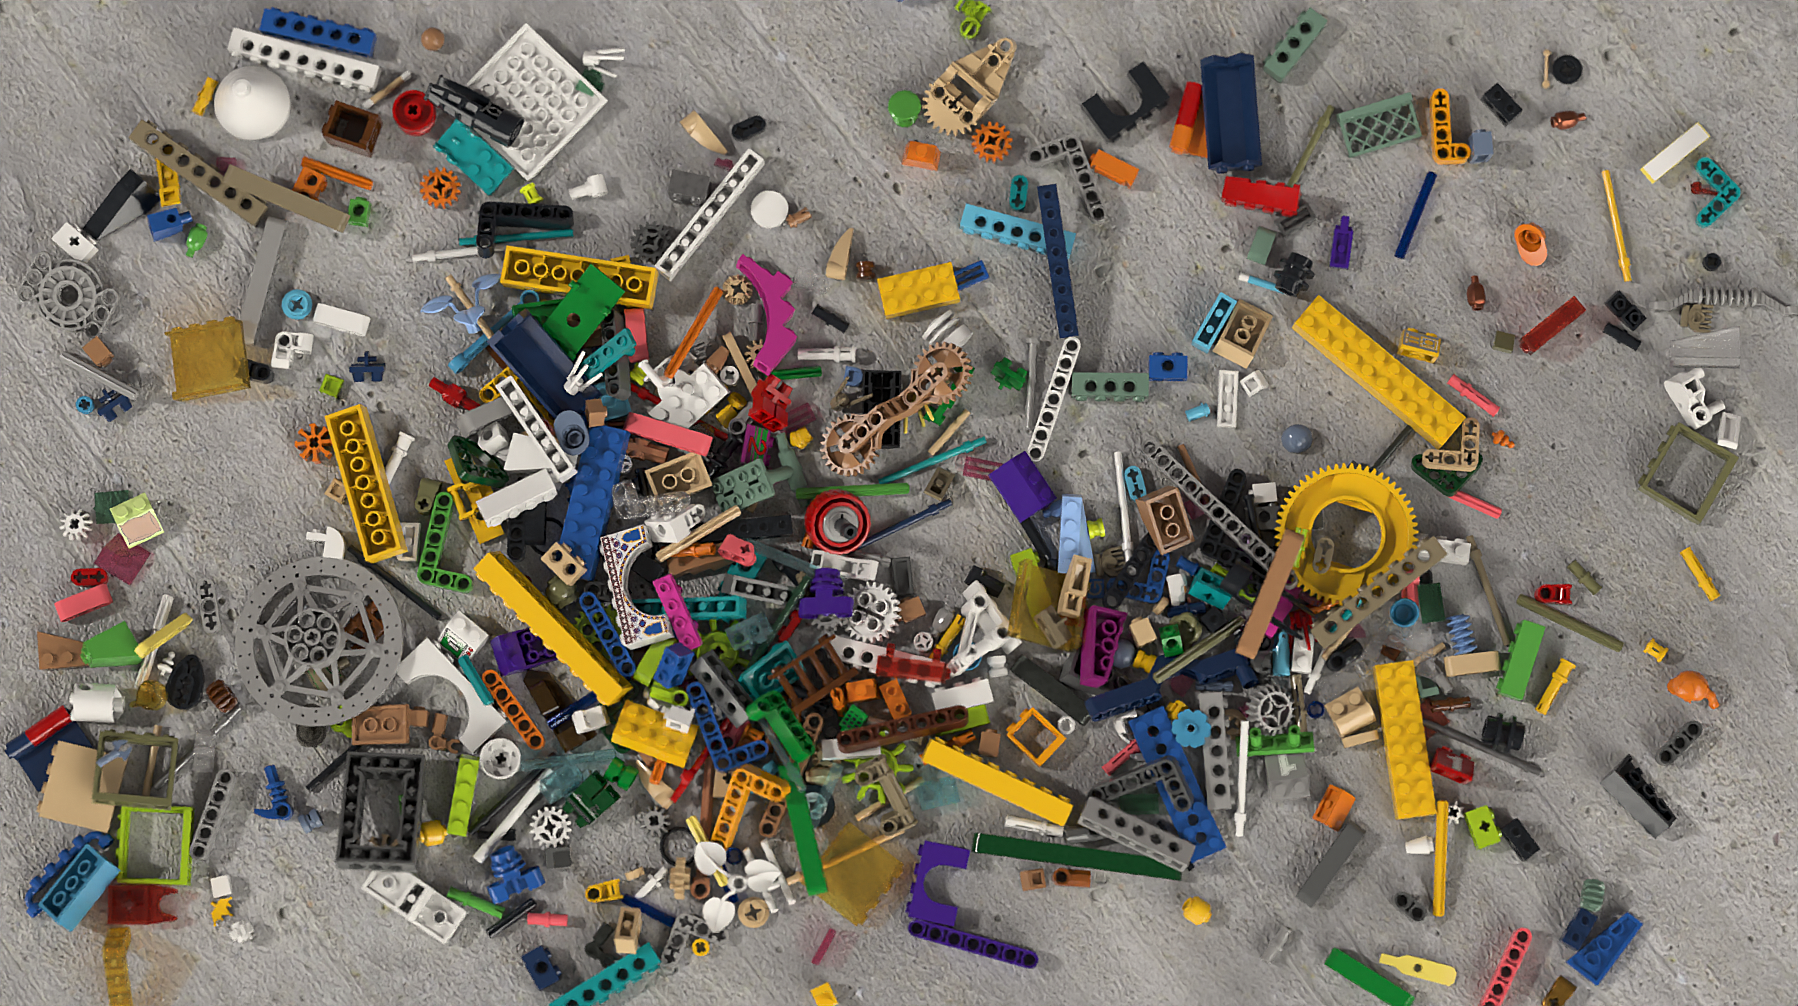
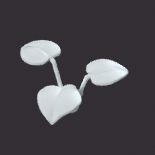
(759, 878)

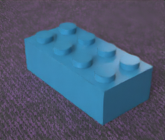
(79, 887)

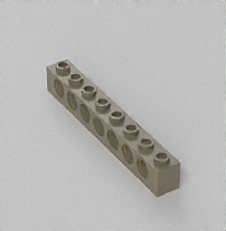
(140, 138)
(1436, 553)

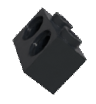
(1501, 104)
(1519, 839)

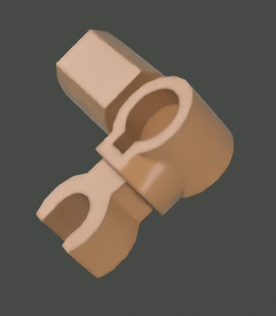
(437, 742)

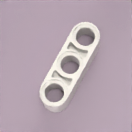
(341, 320)

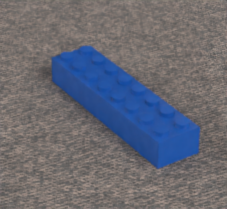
(592, 496)

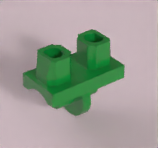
(1007, 377)

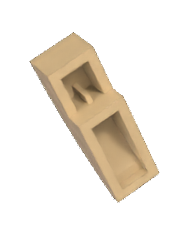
(1074, 587)

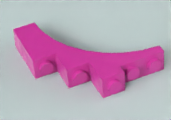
(778, 312)

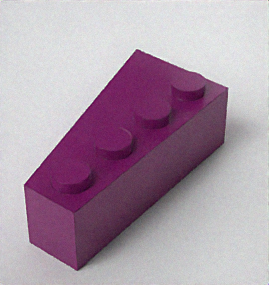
(1099, 644)

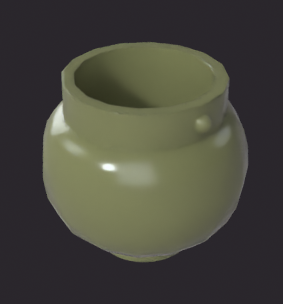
(560, 593)

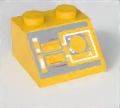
(1419, 345)

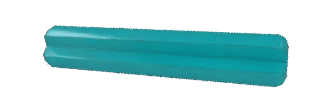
(475, 680)

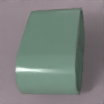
(1261, 245)

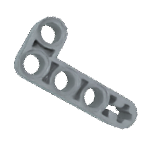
(484, 415)

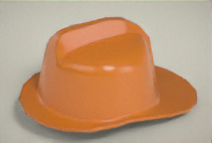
(1531, 243)

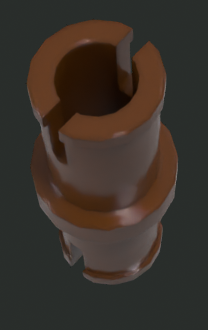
(1450, 704)

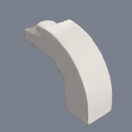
(849, 567)

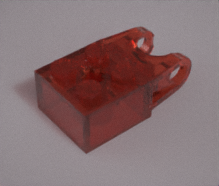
(146, 904)

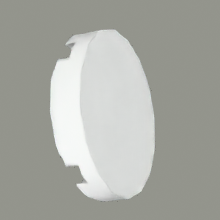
(769, 209)

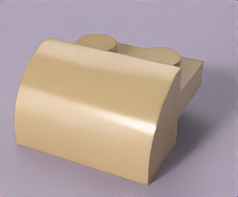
(1350, 713)

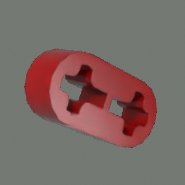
(89, 572)

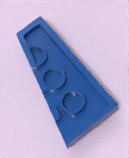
(1602, 952)

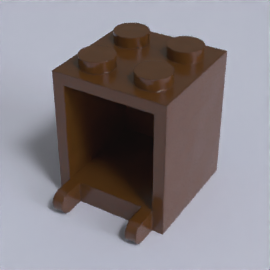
(360, 131)

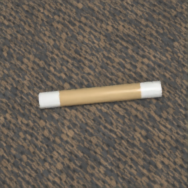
(386, 90)

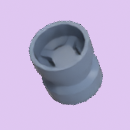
(310, 821)

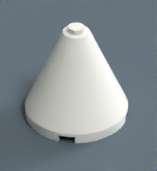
(252, 103)

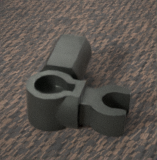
(593, 948)

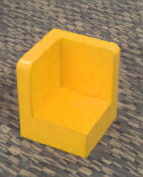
(824, 995)

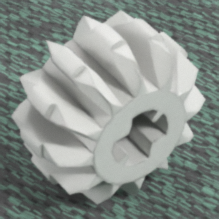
(69, 527)

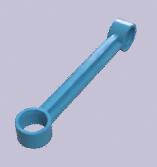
(462, 360)

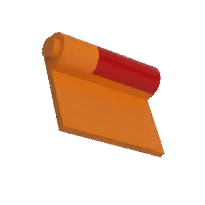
(1189, 128)

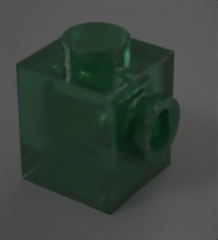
(594, 78)

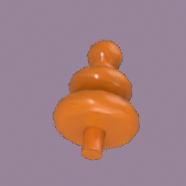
(1503, 439)

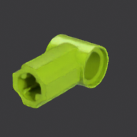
(661, 693)

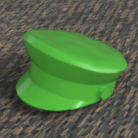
(904, 108)

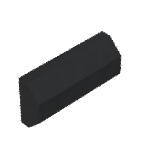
(883, 386)

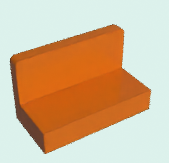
(1334, 807)

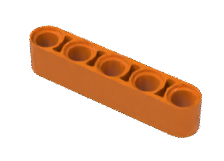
(509, 701)

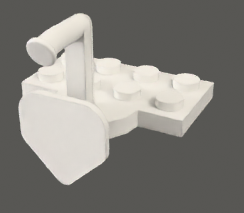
(684, 396)

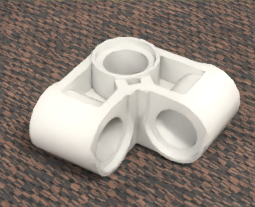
(283, 355)

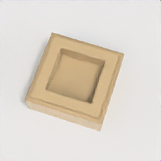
(336, 491)

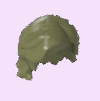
(1188, 627)

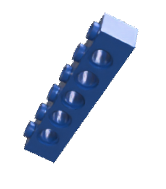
(363, 48)

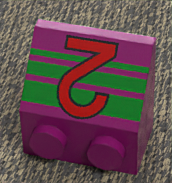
(756, 445)

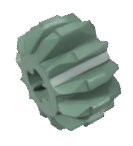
(1592, 895)

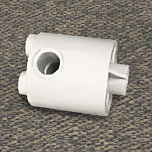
(96, 703)

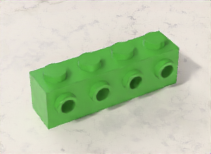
(1521, 660)

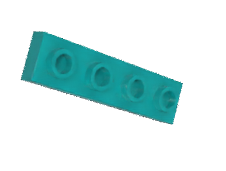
(610, 352)

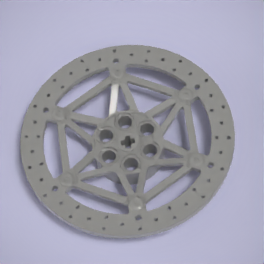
(322, 643)

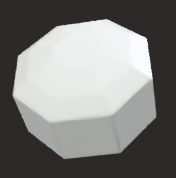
(1066, 725)

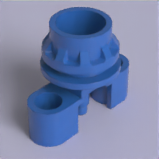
(507, 864)

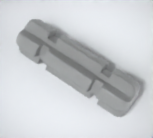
(884, 561)

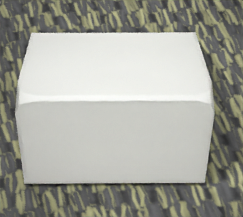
(1254, 383)
(221, 886)

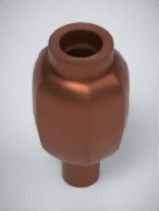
(1566, 119)
(1476, 294)

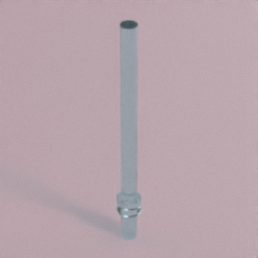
(793, 773)

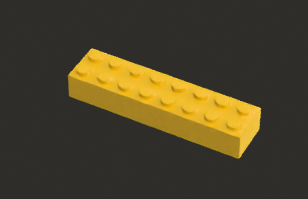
(553, 272)
(366, 483)
(1404, 740)
(997, 782)

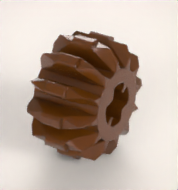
(221, 695)

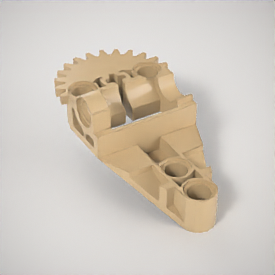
(981, 75)

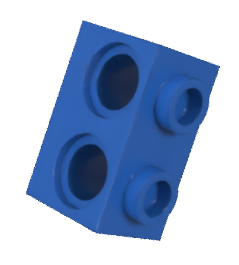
(673, 665)

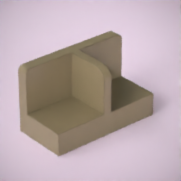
(1053, 627)

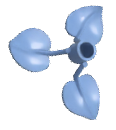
(470, 316)

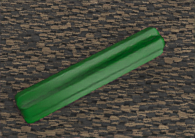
(797, 373)

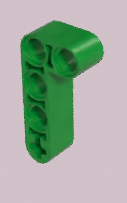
(784, 724)

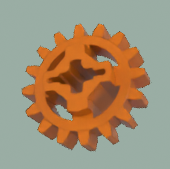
(998, 138)
(433, 188)

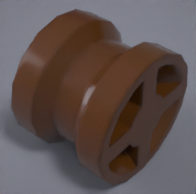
(865, 270)

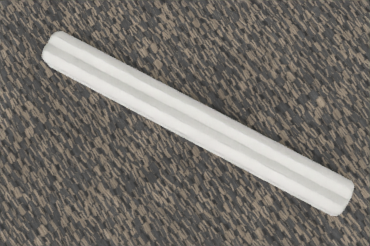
(159, 623)

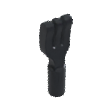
(509, 836)

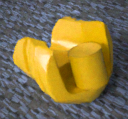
(800, 438)

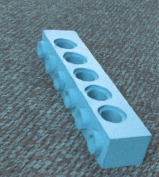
(1028, 228)

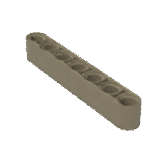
(286, 198)

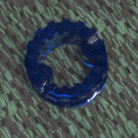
(1317, 715)
(740, 856)

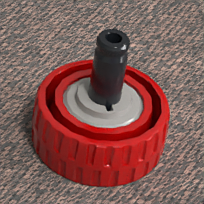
(837, 521)

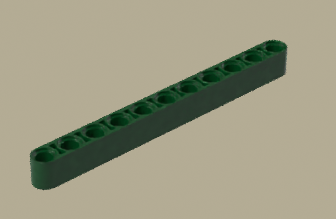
(1072, 856)

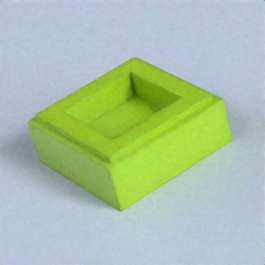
(331, 385)

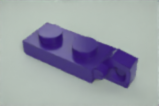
(1341, 244)

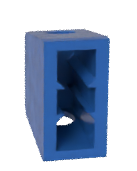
(160, 223)

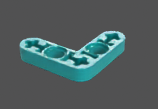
(1721, 189)

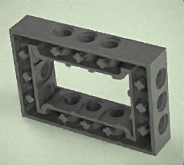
(381, 766)

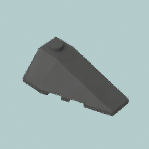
(1071, 676)

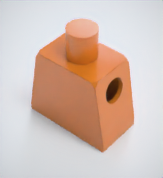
(921, 155)
(861, 691)

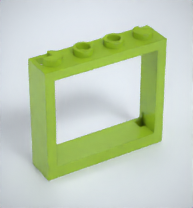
(123, 835)

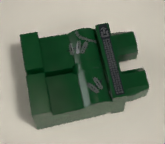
(585, 803)

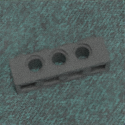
(1272, 510)
(757, 589)
(722, 687)

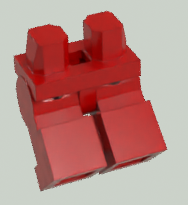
(770, 404)

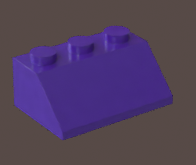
(1022, 486)

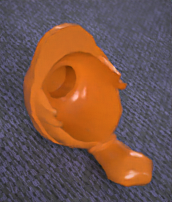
(1692, 686)

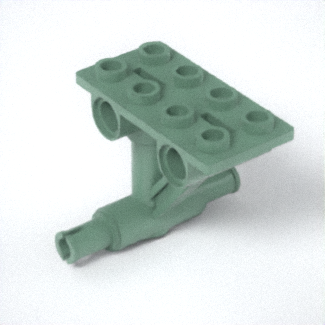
(754, 482)

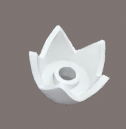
(1121, 723)

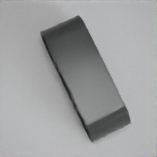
(1670, 747)

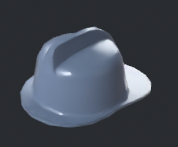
(571, 432)

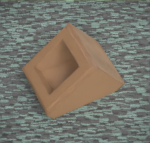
(1032, 879)

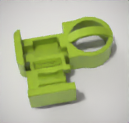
(975, 16)

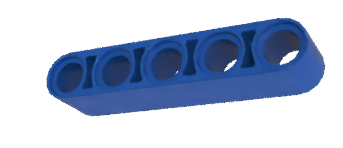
(606, 624)

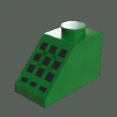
(853, 719)

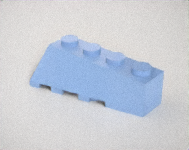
(1073, 532)

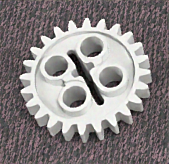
(878, 596)

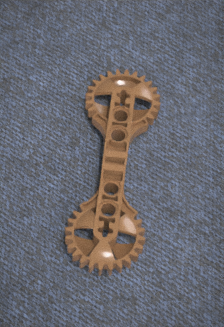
(896, 409)

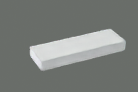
(1227, 399)
(831, 752)

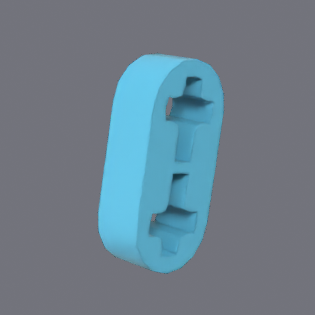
(1139, 482)

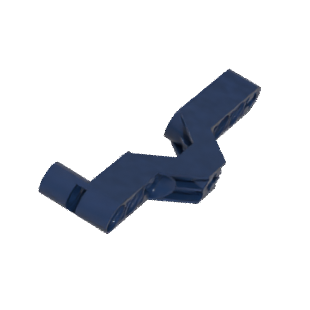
(1148, 690)

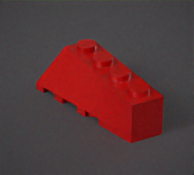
(1261, 195)

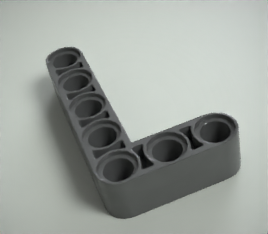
(1143, 779)

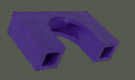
(922, 906)

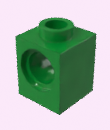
(1171, 640)

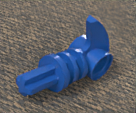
(279, 798)

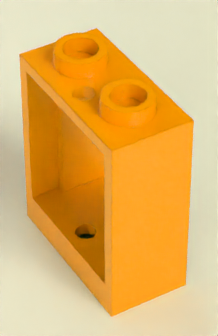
(1025, 715)

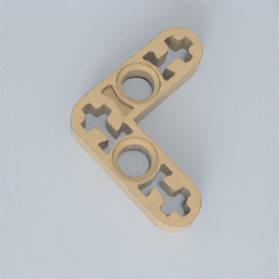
(1459, 456)

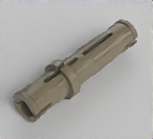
(1295, 680)

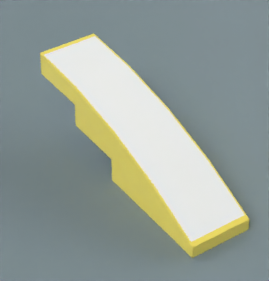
(1675, 153)

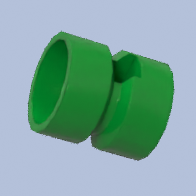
(621, 774)

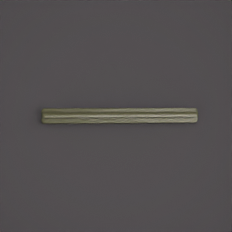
(1569, 623)
(1198, 649)

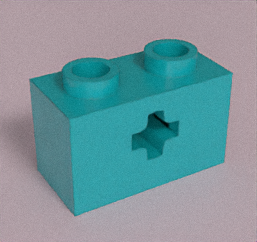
(1206, 589)

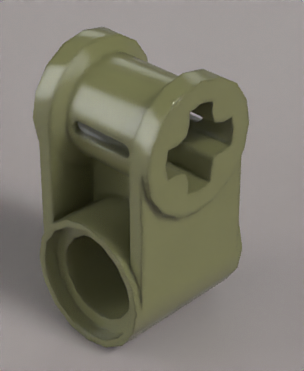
(427, 493)

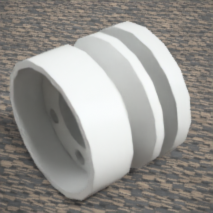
(945, 331)
(490, 764)

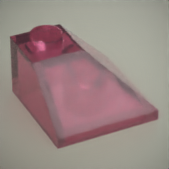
(122, 561)

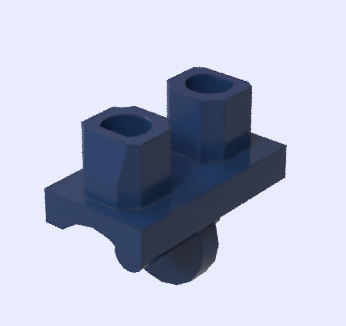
(376, 369)
(106, 410)

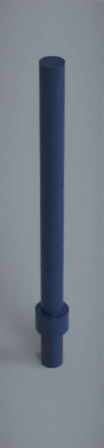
(933, 510)

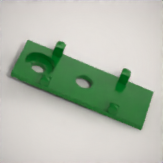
(592, 300)

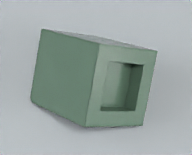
(1426, 687)

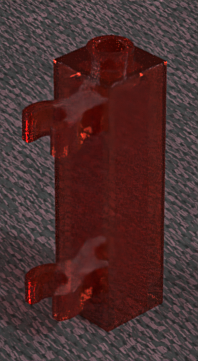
(1551, 326)
(912, 669)

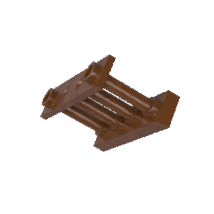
(829, 683)

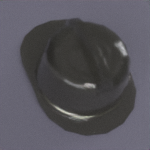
(310, 736)

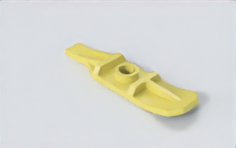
(1429, 970)

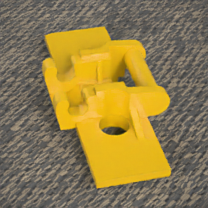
(474, 492)

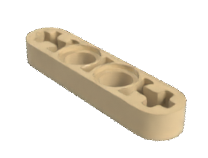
(739, 361)

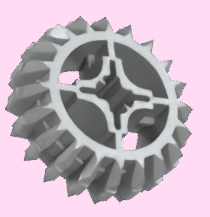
(1265, 707)

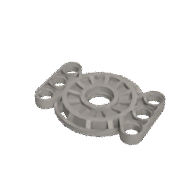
(49, 294)

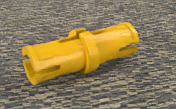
(204, 96)

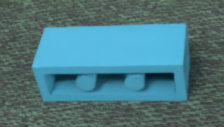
(1213, 322)

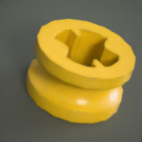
(694, 948)

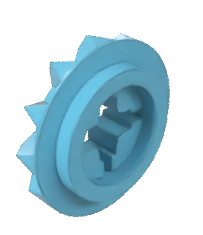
(296, 295)

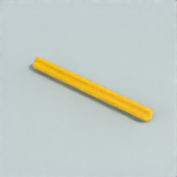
(1440, 858)

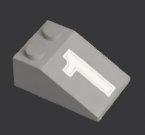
(1286, 776)

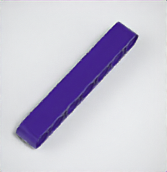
(965, 937)

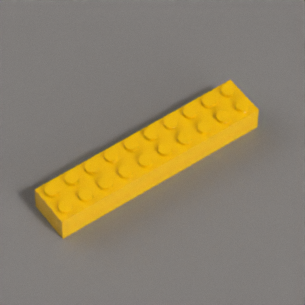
(1378, 372)
(553, 628)

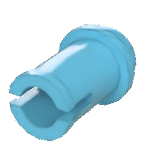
(1197, 412)

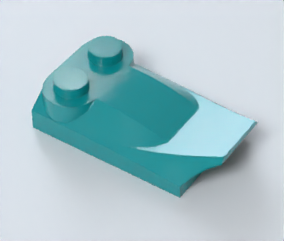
(755, 678)

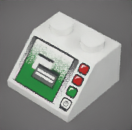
(462, 637)

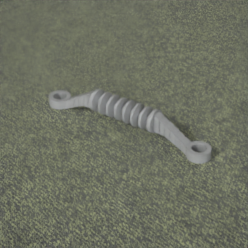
(1696, 296)

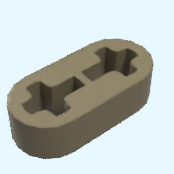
(1318, 553)

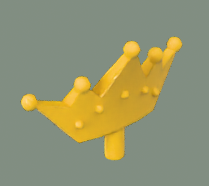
(220, 909)

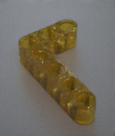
(115, 965)

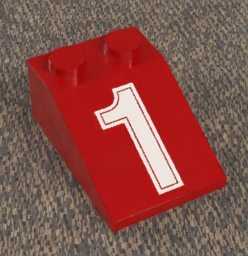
(1452, 766)

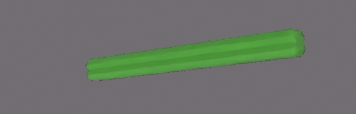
(858, 490)

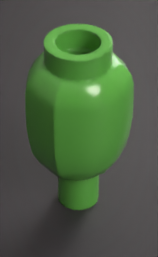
(196, 239)

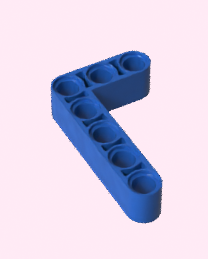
(716, 735)

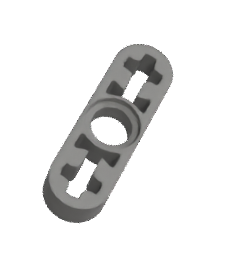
(206, 620)

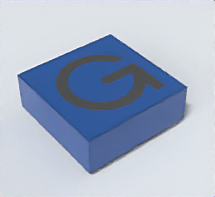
(1096, 590)

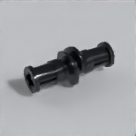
(721, 456)

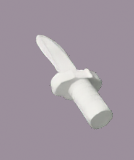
(654, 880)

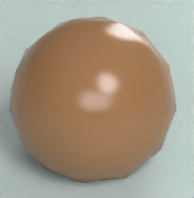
(432, 39)

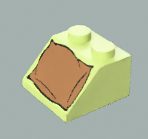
(136, 520)

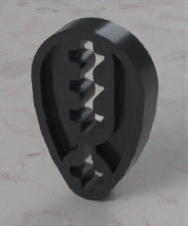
(175, 683)

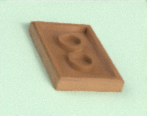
(381, 725)

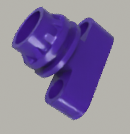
(826, 586)

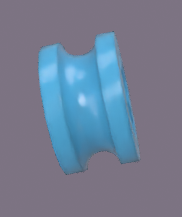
(80, 400)

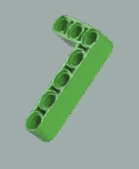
(437, 548)

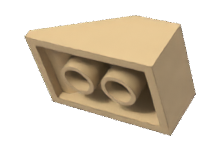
(1242, 333)
(680, 474)

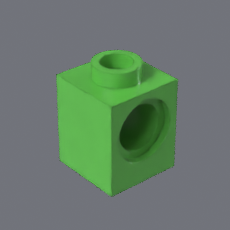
(363, 219)

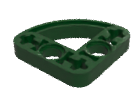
(468, 471)

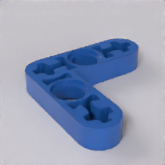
(1151, 584)

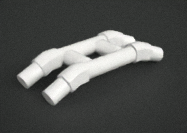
(780, 881)

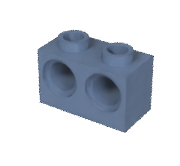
(1480, 146)

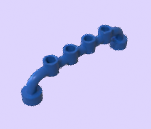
(53, 870)

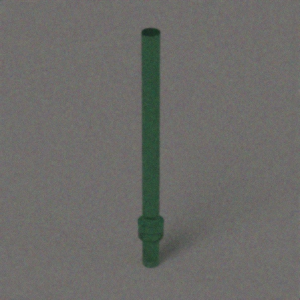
(798, 592)

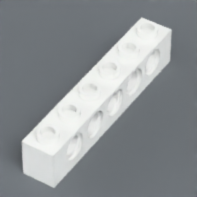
(536, 429)
(840, 644)

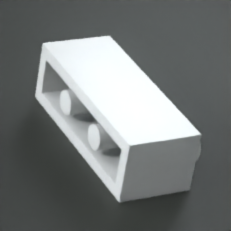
(963, 694)

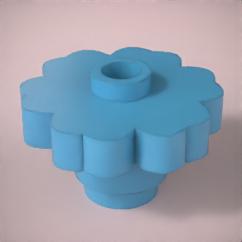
(1201, 730)

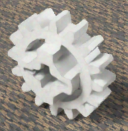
(542, 829)

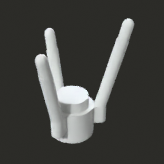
(592, 58)
(575, 382)

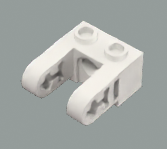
(676, 525)

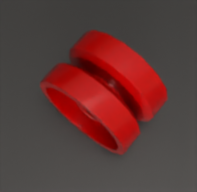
(403, 110)

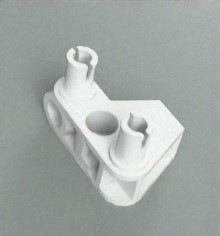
(1688, 397)

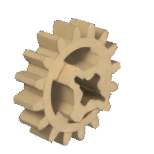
(680, 878)

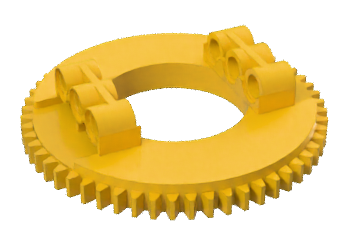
(1358, 490)

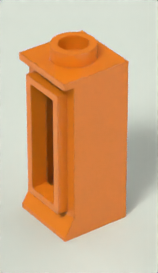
(1113, 168)

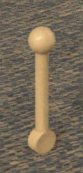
(1546, 84)

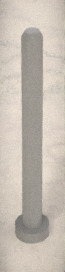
(1033, 342)

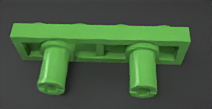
(1279, 744)

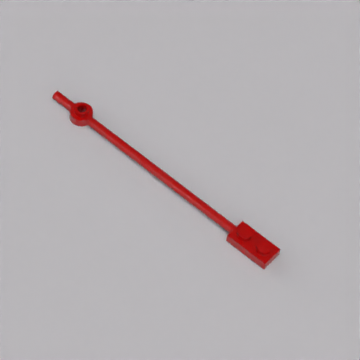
(688, 775)

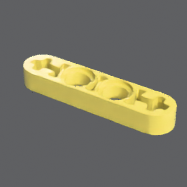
(163, 635)

